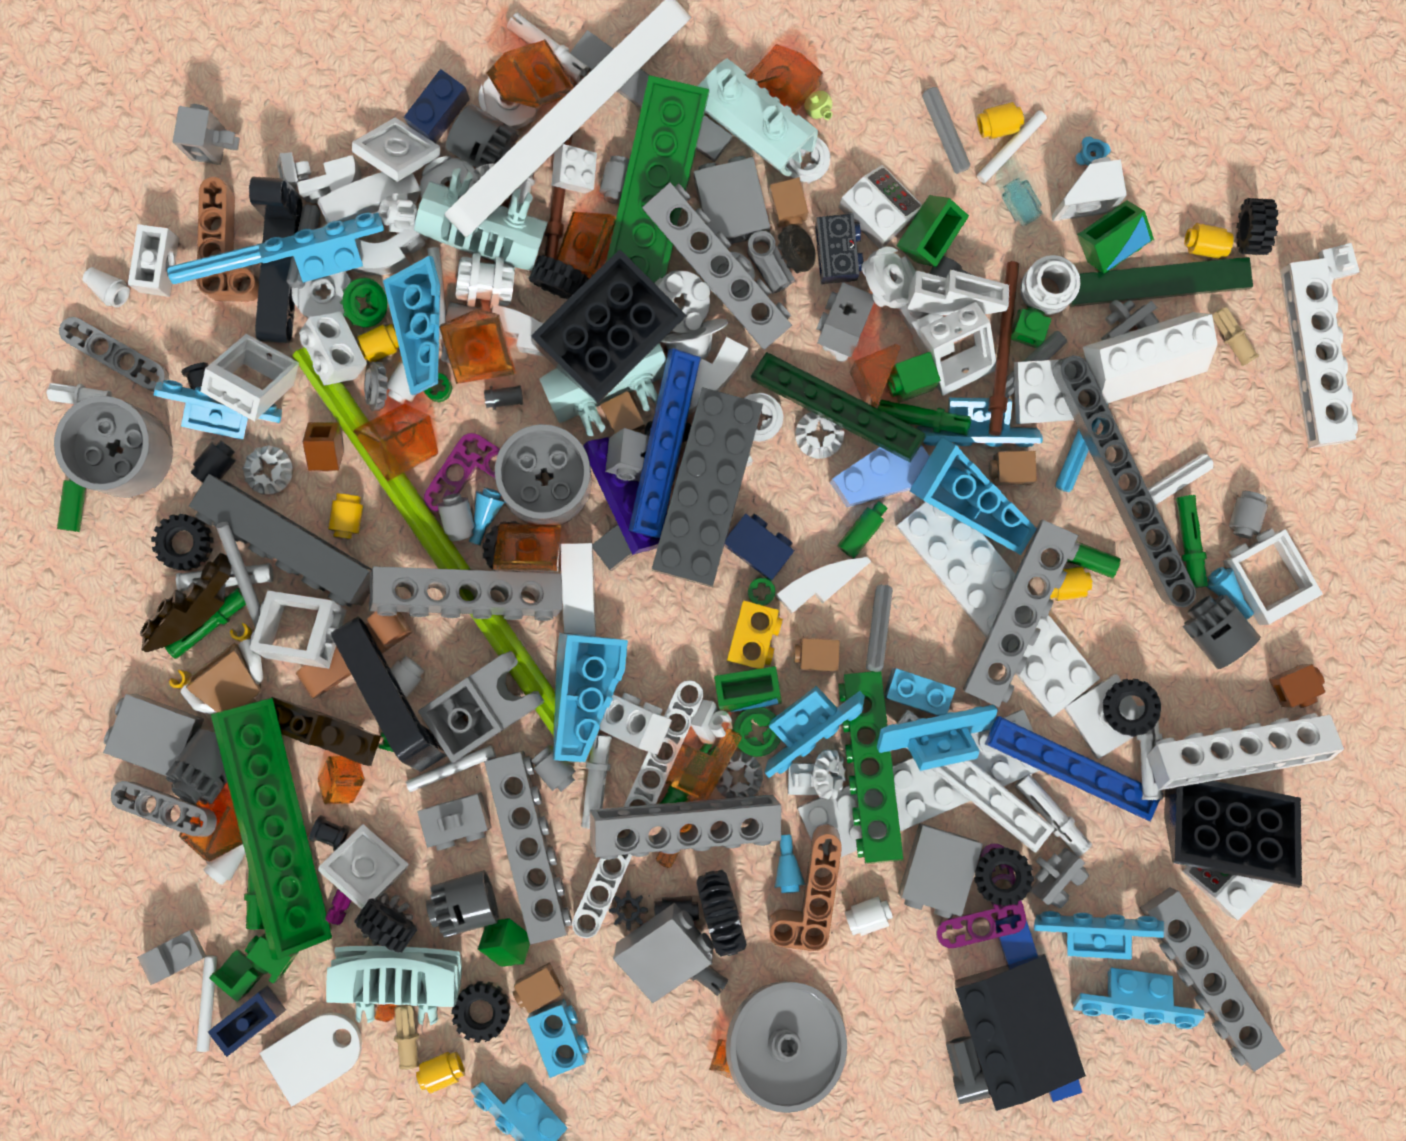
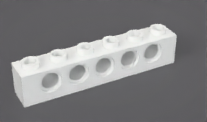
(1309, 367)
(1172, 771)

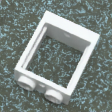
(977, 360)
(239, 394)
(1307, 585)
(320, 646)

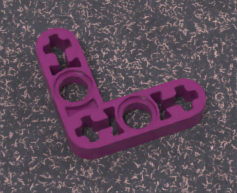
(469, 464)
(1000, 910)

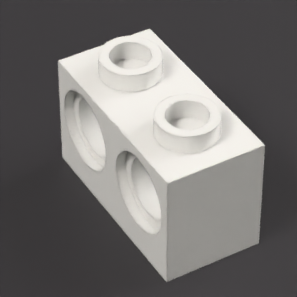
(332, 348)
(635, 724)

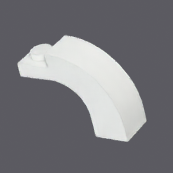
(389, 255)

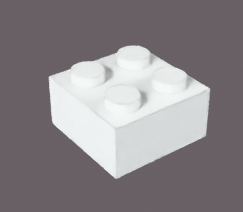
(574, 169)

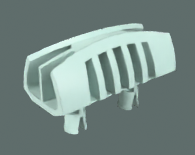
(757, 116)
(504, 233)
(570, 401)
(387, 977)

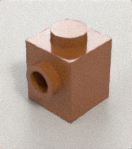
(323, 446)
(1298, 686)

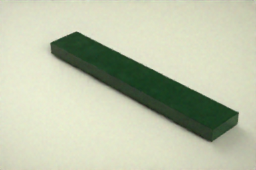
(1164, 281)
(838, 407)

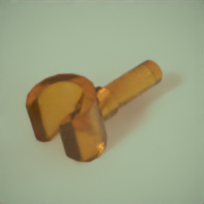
(385, 1012)

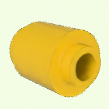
(1000, 120)
(1208, 241)
(378, 343)
(345, 515)
(1075, 585)
(440, 1072)

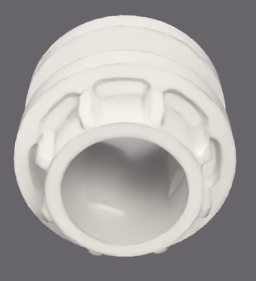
(1062, 273)
(484, 281)

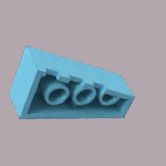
(965, 493)

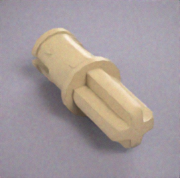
(1234, 336)
(406, 1037)

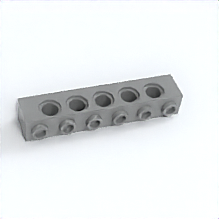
(764, 330)
(1031, 566)
(544, 587)
(609, 822)
(539, 926)
(1261, 1044)

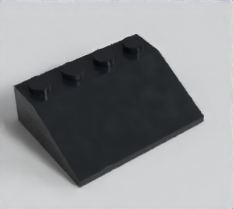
(607, 327)
(1235, 831)
(1019, 1031)

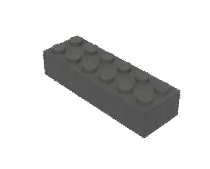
(707, 487)
(283, 539)

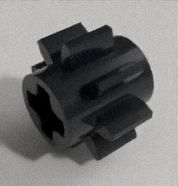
(621, 904)

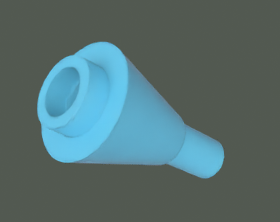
(486, 508)
(1224, 582)
(788, 870)

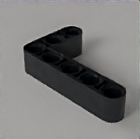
(282, 213)
(406, 736)

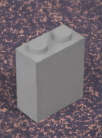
(732, 198)
(149, 733)
(939, 871)
(664, 952)

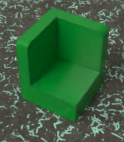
(505, 943)
(236, 976)

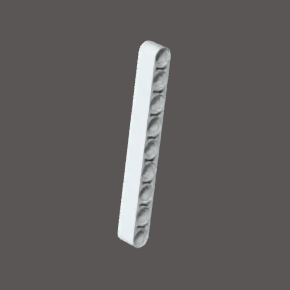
(649, 795)

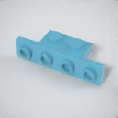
(324, 249)
(207, 414)
(979, 427)
(807, 723)
(941, 738)
(1099, 936)
(1139, 997)
(521, 1115)

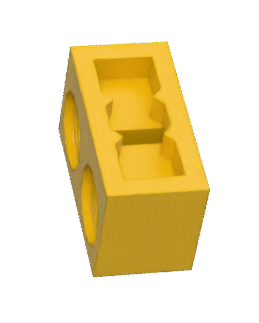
(746, 633)

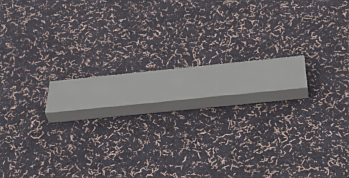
(593, 50)

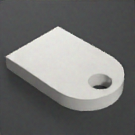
(312, 1056)

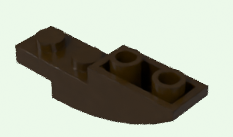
(188, 611)
(326, 732)

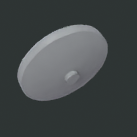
(786, 1046)

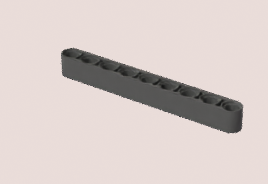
(1136, 491)

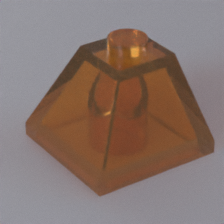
(531, 75)
(787, 76)
(226, 834)

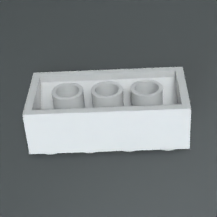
(1152, 355)

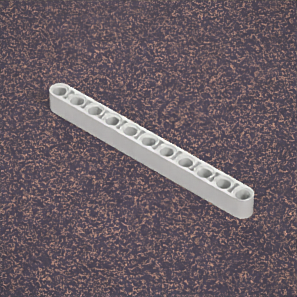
(566, 117)

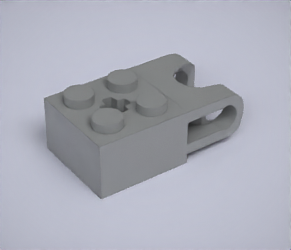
(486, 704)

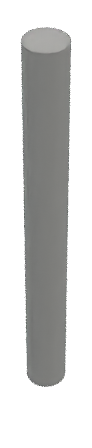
(239, 570)

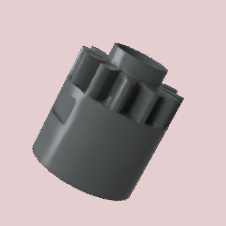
(480, 137)
(1220, 630)
(198, 770)
(462, 904)

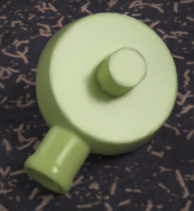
(819, 105)

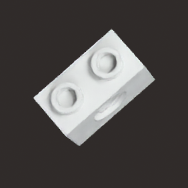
(152, 254)

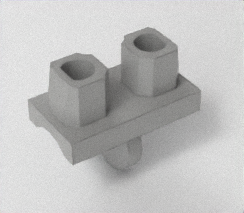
(1141, 318)
(1056, 875)

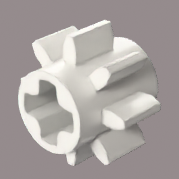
(398, 212)

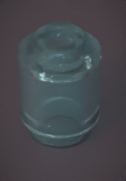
(1022, 201)

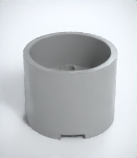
(89, 441)
(539, 451)

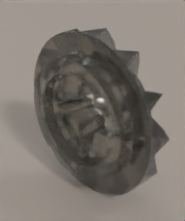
(793, 239)

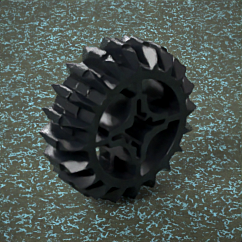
(721, 913)

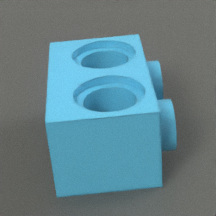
(918, 692)
(550, 1039)

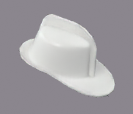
(695, 341)

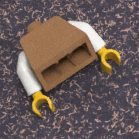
(226, 680)

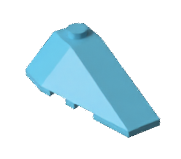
(415, 313)
(584, 687)

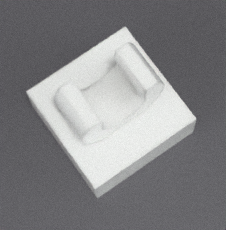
(292, 171)
(1341, 260)
(709, 722)
(801, 779)

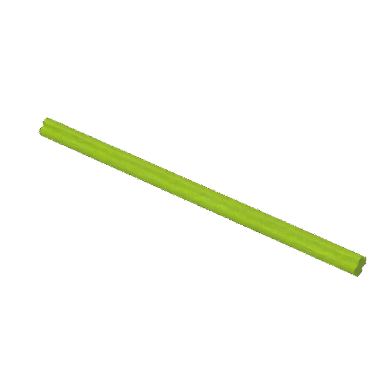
(432, 538)

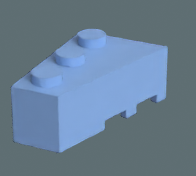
(878, 476)

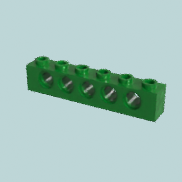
(890, 846)

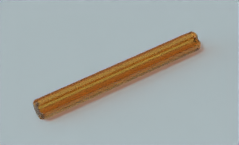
(723, 754)

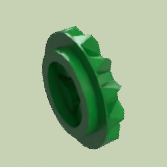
(375, 299)
(753, 746)

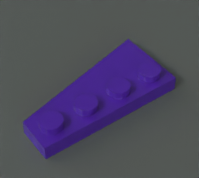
(619, 495)

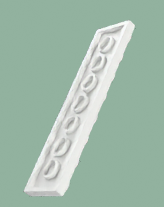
(979, 583)
(918, 793)

